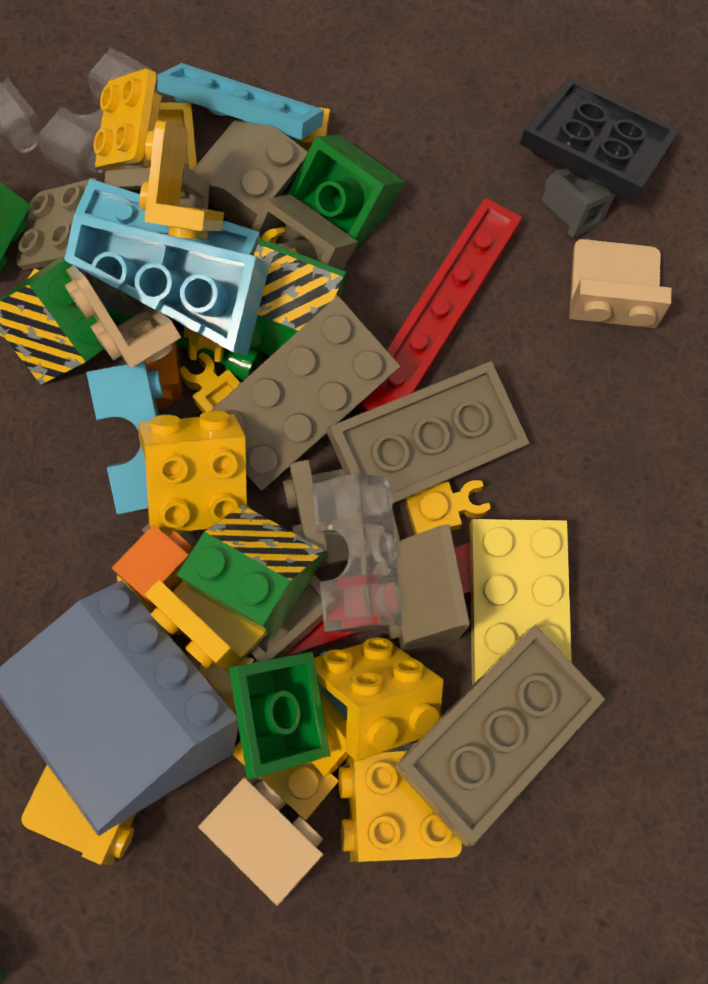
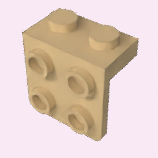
(617, 284)
(141, 337)

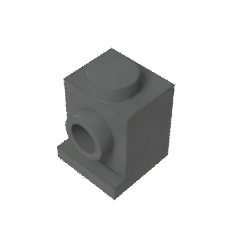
(576, 201)

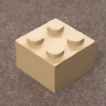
(262, 839)

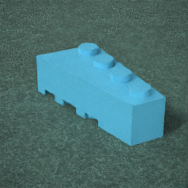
(187, 280)

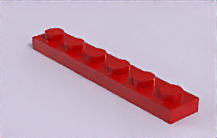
(445, 301)

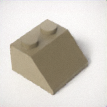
(247, 168)
(305, 231)
(430, 590)

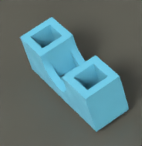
(133, 396)

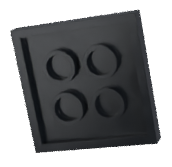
(599, 138)

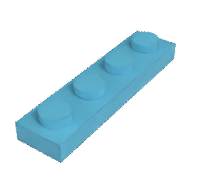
(239, 100)
(123, 207)

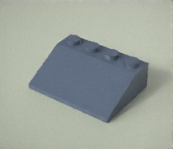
(115, 707)

